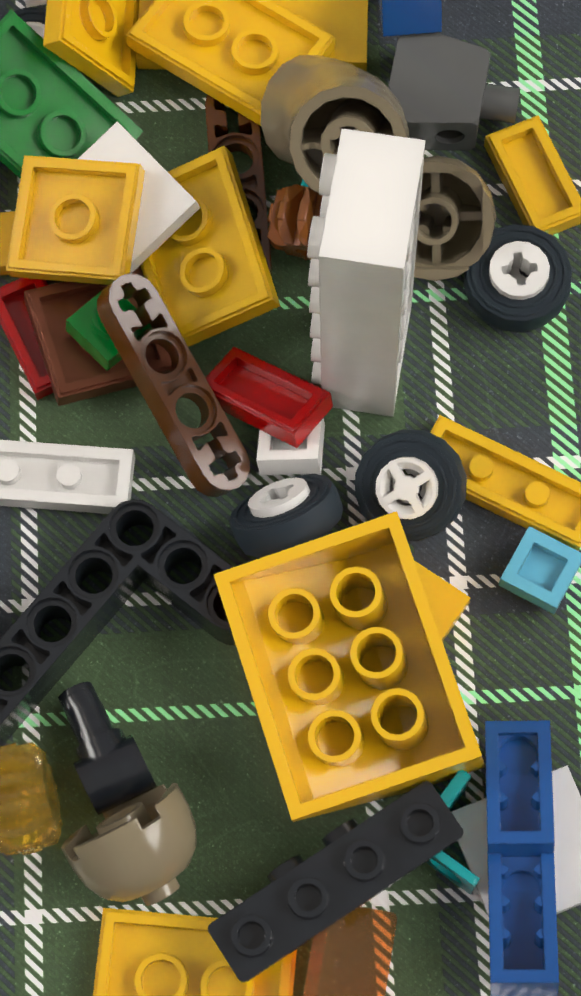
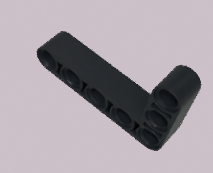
(92, 612)

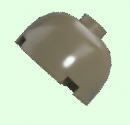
(453, 219)
(136, 847)

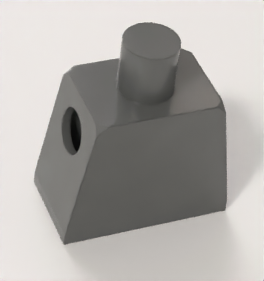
(447, 90)

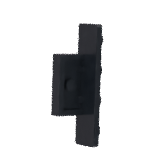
(335, 881)

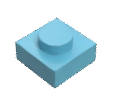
(541, 570)

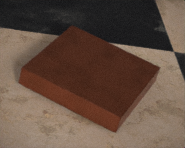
(69, 366)

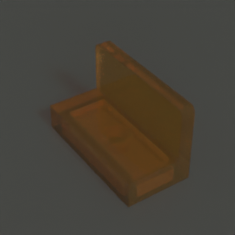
(352, 955)

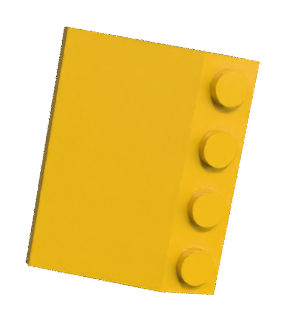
(348, 669)

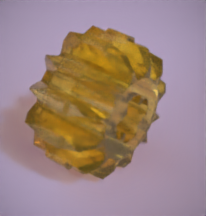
(27, 800)

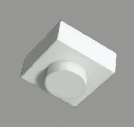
(280, 458)

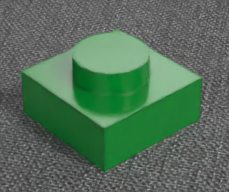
(92, 336)

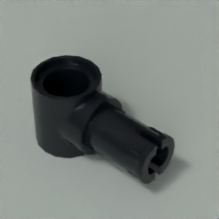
(108, 761)

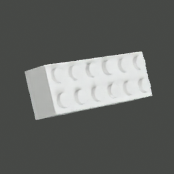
(364, 267)

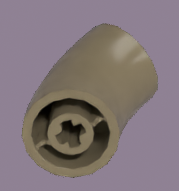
(314, 100)

